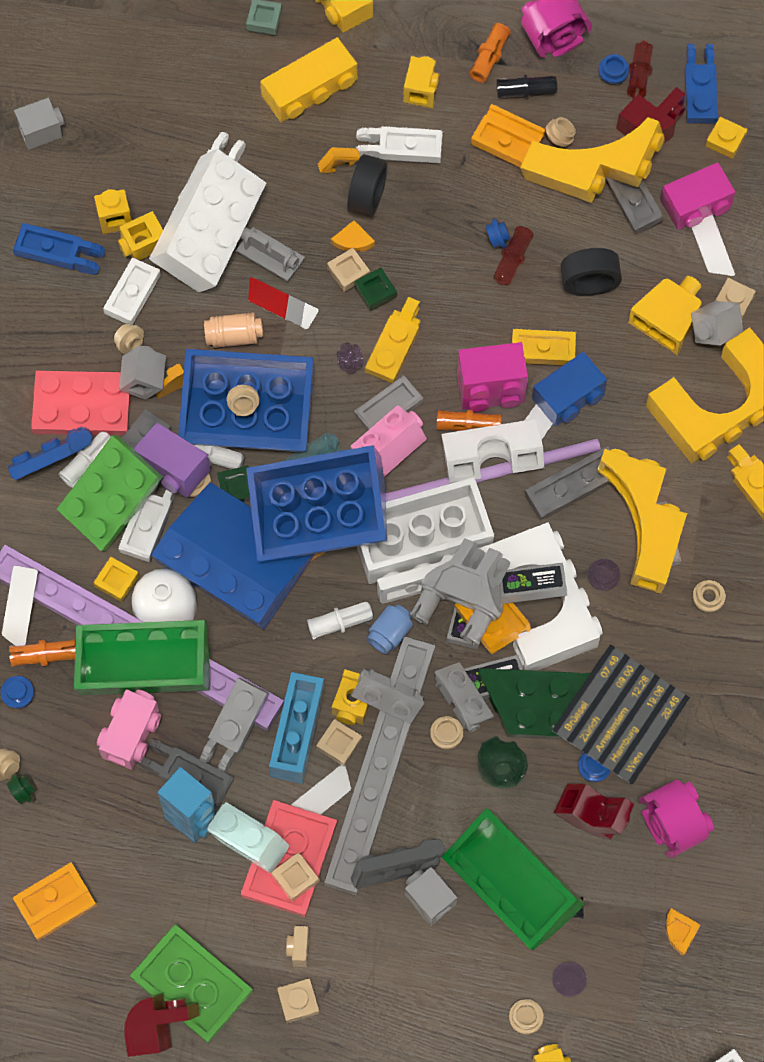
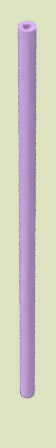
(504, 468)

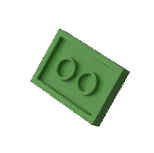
(109, 492)
(188, 971)

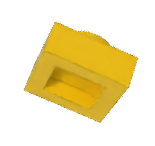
(726, 137)
(116, 579)

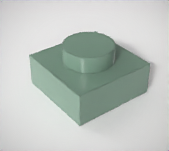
(264, 16)

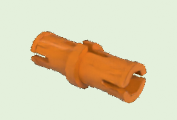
(489, 53)
(465, 420)
(42, 652)

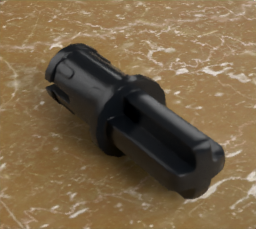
(526, 86)

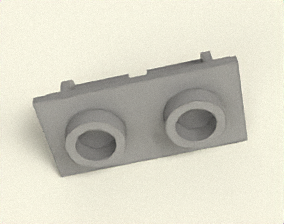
(269, 253)
(461, 691)
(396, 700)

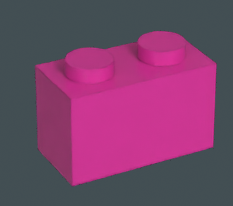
(698, 196)

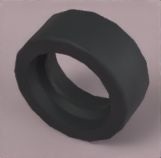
(367, 185)
(591, 271)

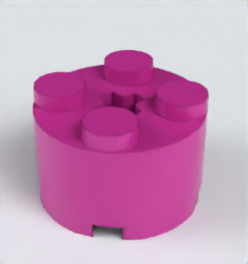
(555, 25)
(676, 817)

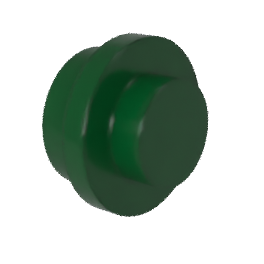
(22, 788)

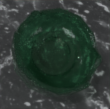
(501, 763)

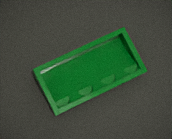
(141, 657)
(512, 879)

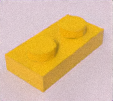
(546, 346)

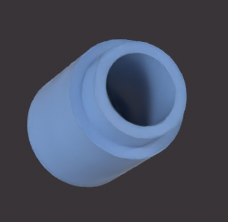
(389, 628)

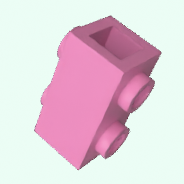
(394, 437)
(132, 721)

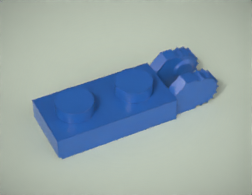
(701, 87)
(57, 248)
(52, 451)

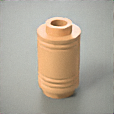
(233, 330)

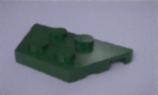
(530, 700)

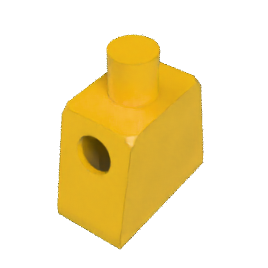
(667, 311)

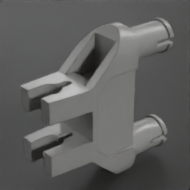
(470, 581)

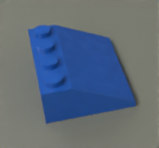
(283, 407)
(318, 503)
(217, 553)

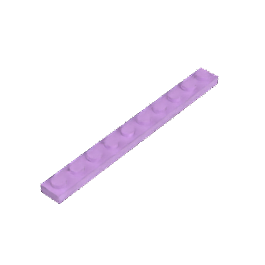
(87, 609)

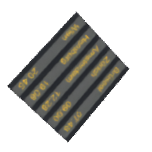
(621, 714)

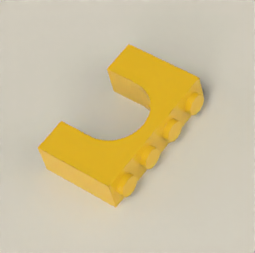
(700, 431)

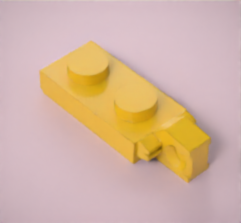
(395, 342)
(748, 477)

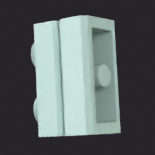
(248, 837)

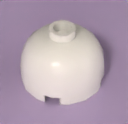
(164, 597)

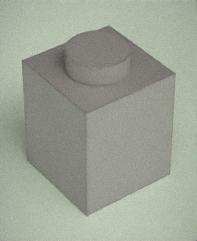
(39, 123)
(717, 322)
(142, 372)
(430, 895)

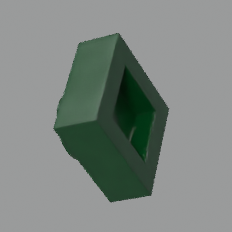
(375, 289)
(235, 482)

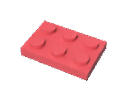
(79, 399)
(306, 834)

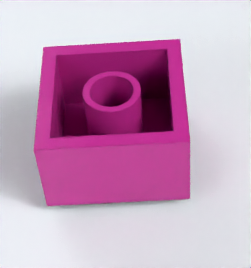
(492, 376)

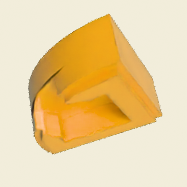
(337, 157)
(352, 237)
(173, 381)
(680, 930)

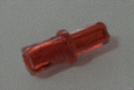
(640, 69)
(513, 255)

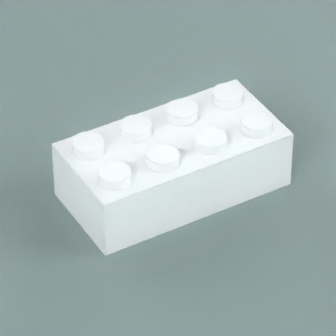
(208, 220)
(427, 528)

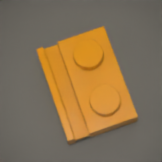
(506, 135)
(500, 631)
(54, 901)

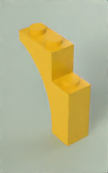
(583, 171)
(656, 525)

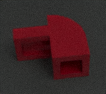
(640, 109)
(593, 812)
(147, 1023)

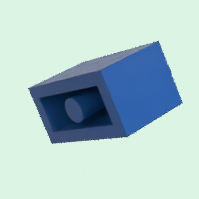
(570, 389)

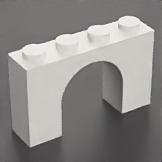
(573, 628)

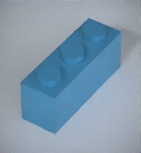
(296, 728)
(187, 805)

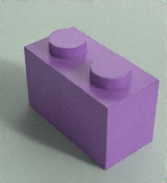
(175, 459)

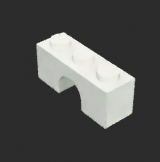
(515, 442)

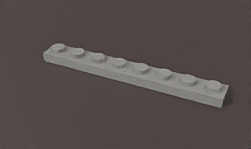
(377, 771)

